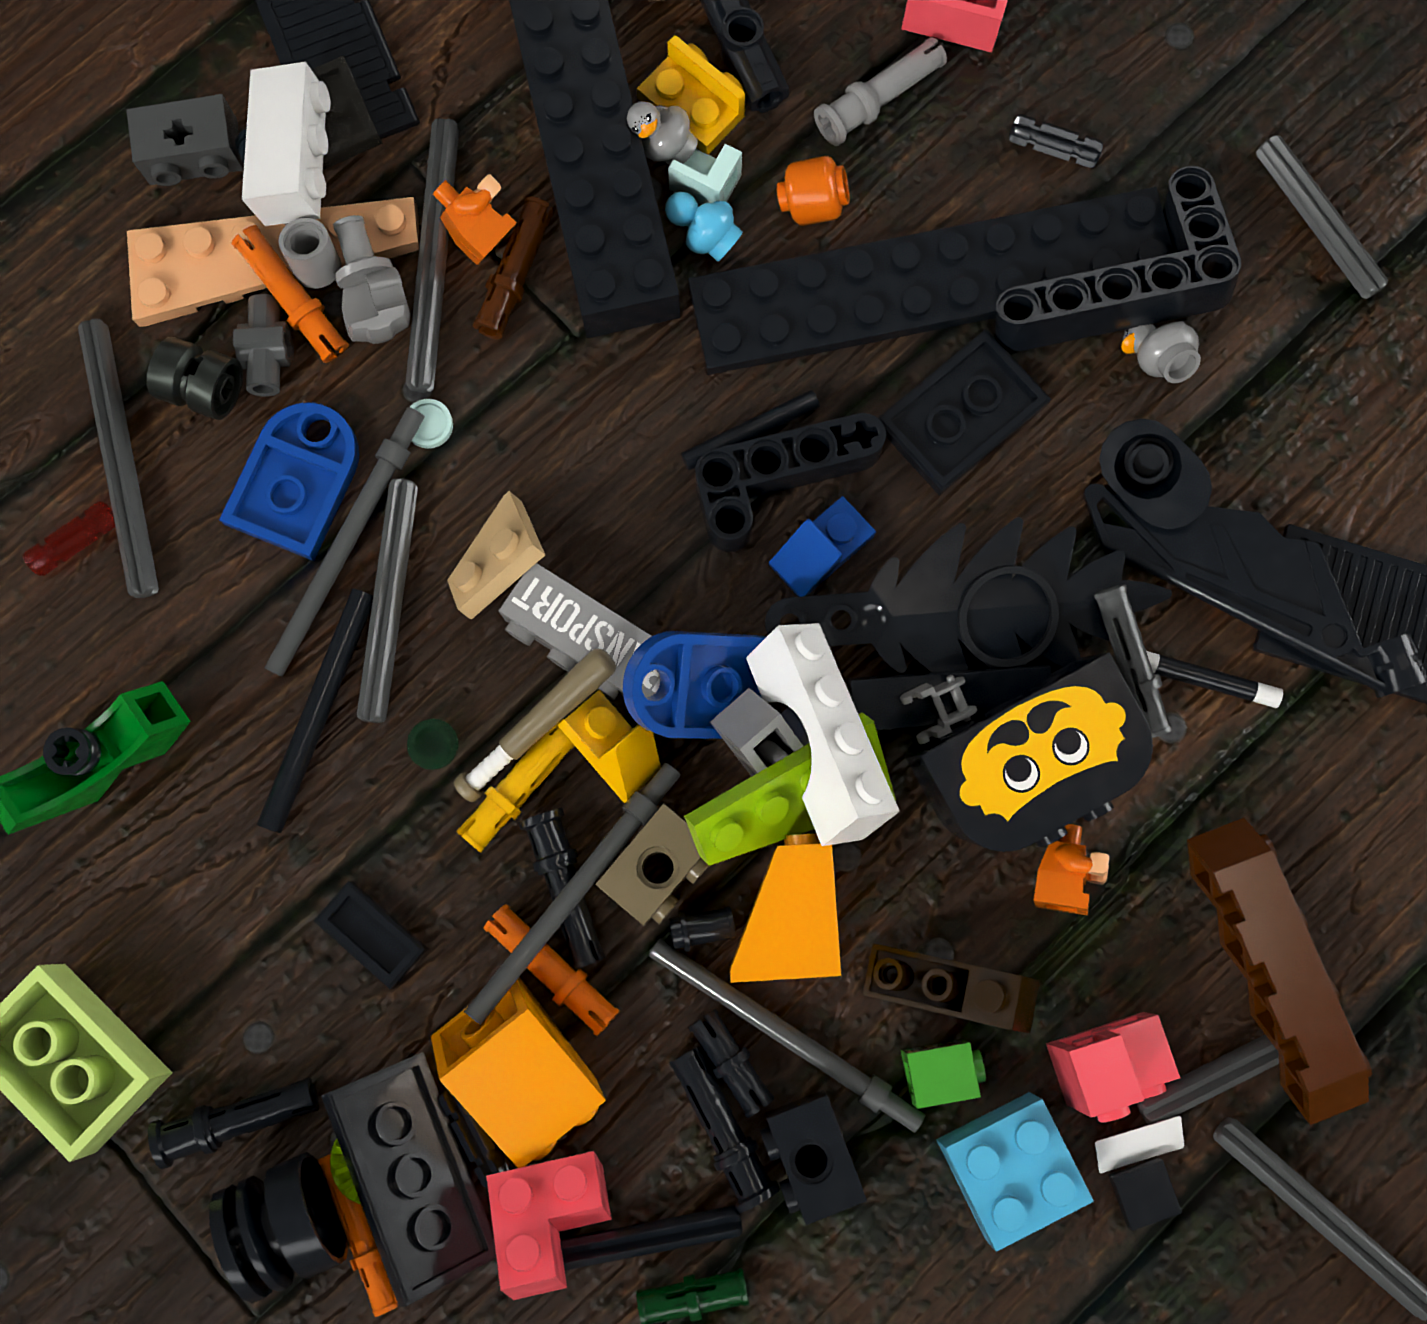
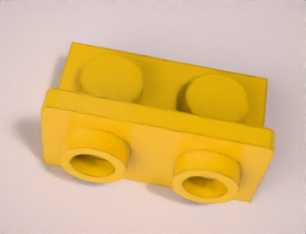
(689, 81)

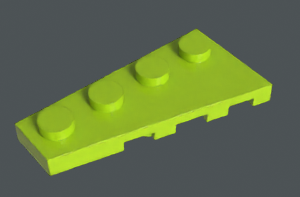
(763, 806)

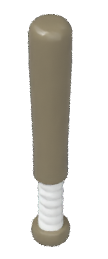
(549, 711)

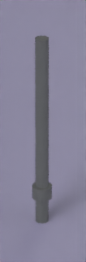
(391, 456)
(638, 812)
(872, 1090)

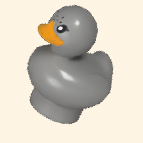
(662, 131)
(1164, 351)

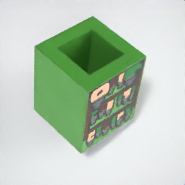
(943, 1073)

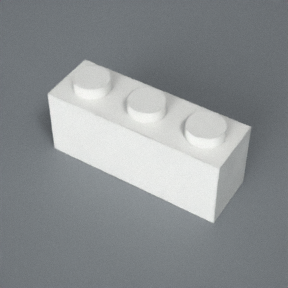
(285, 144)

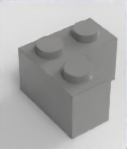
(759, 732)

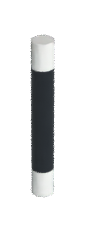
(1215, 680)

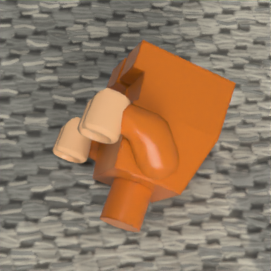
(471, 219)
(1066, 871)

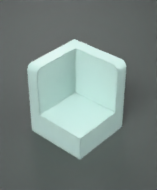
(706, 176)

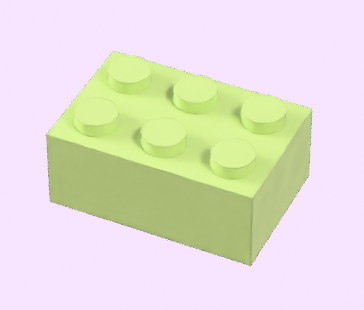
(72, 1061)

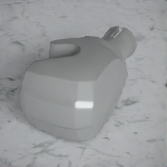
(372, 288)

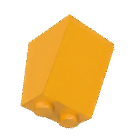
(793, 917)
(516, 1075)

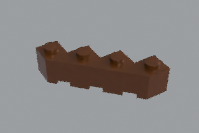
(1285, 976)

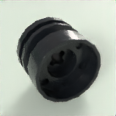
(276, 1228)

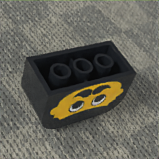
(1038, 759)

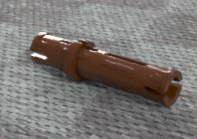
(507, 283)

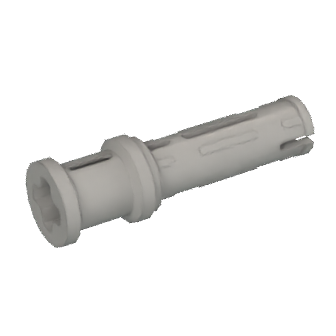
(863, 100)

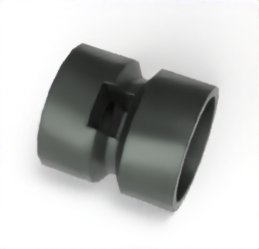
(187, 375)

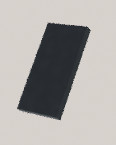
(410, 1178)

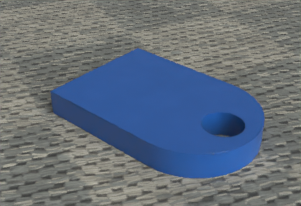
(294, 484)
(697, 680)

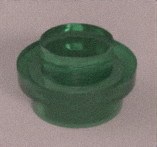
(432, 744)

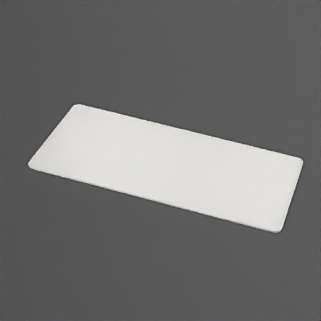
(1139, 1144)

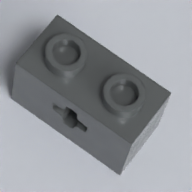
(184, 140)

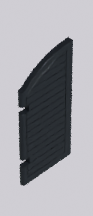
(336, 28)

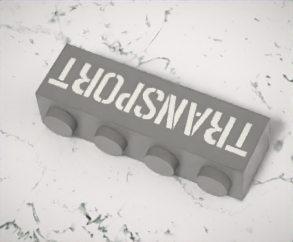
(572, 626)

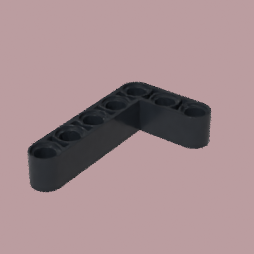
(1201, 249)

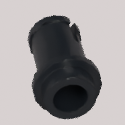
(701, 928)

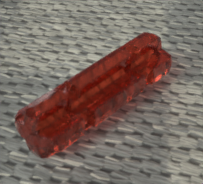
(69, 539)

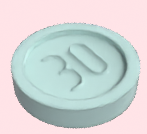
(435, 426)

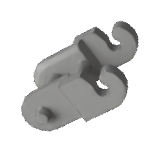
(943, 727)

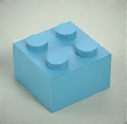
(1014, 1170)

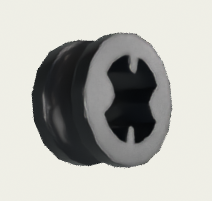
(56, 751)

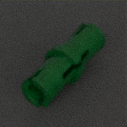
(692, 1297)

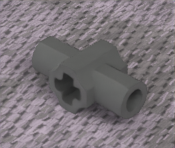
(263, 345)

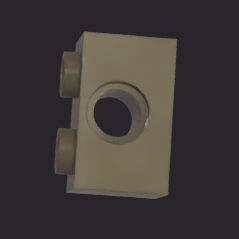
(626, 878)

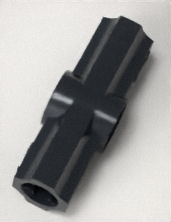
(750, 60)

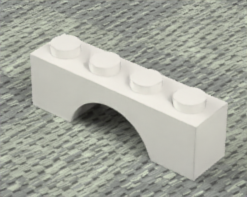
(846, 783)

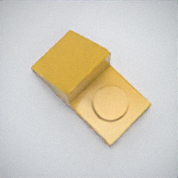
(617, 751)

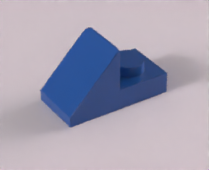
(821, 547)

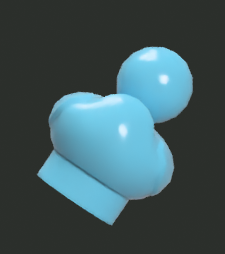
(709, 226)

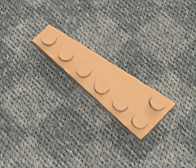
(196, 265)

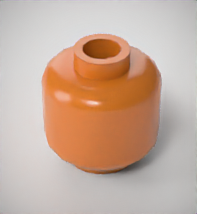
(814, 190)

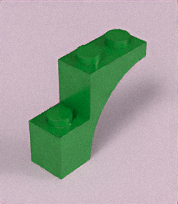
(130, 731)

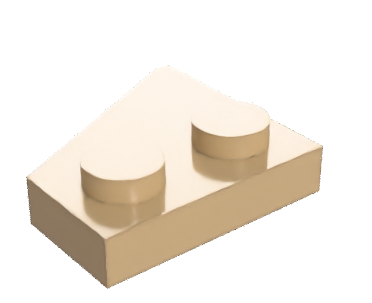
(496, 557)

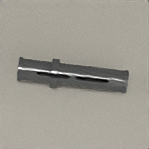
(1132, 656)

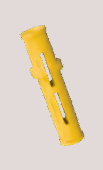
(515, 788)

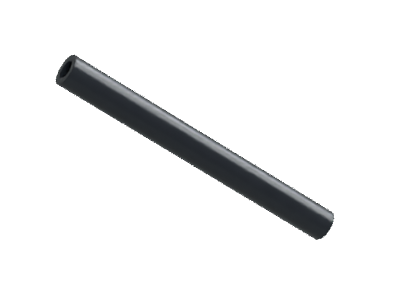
(316, 711)

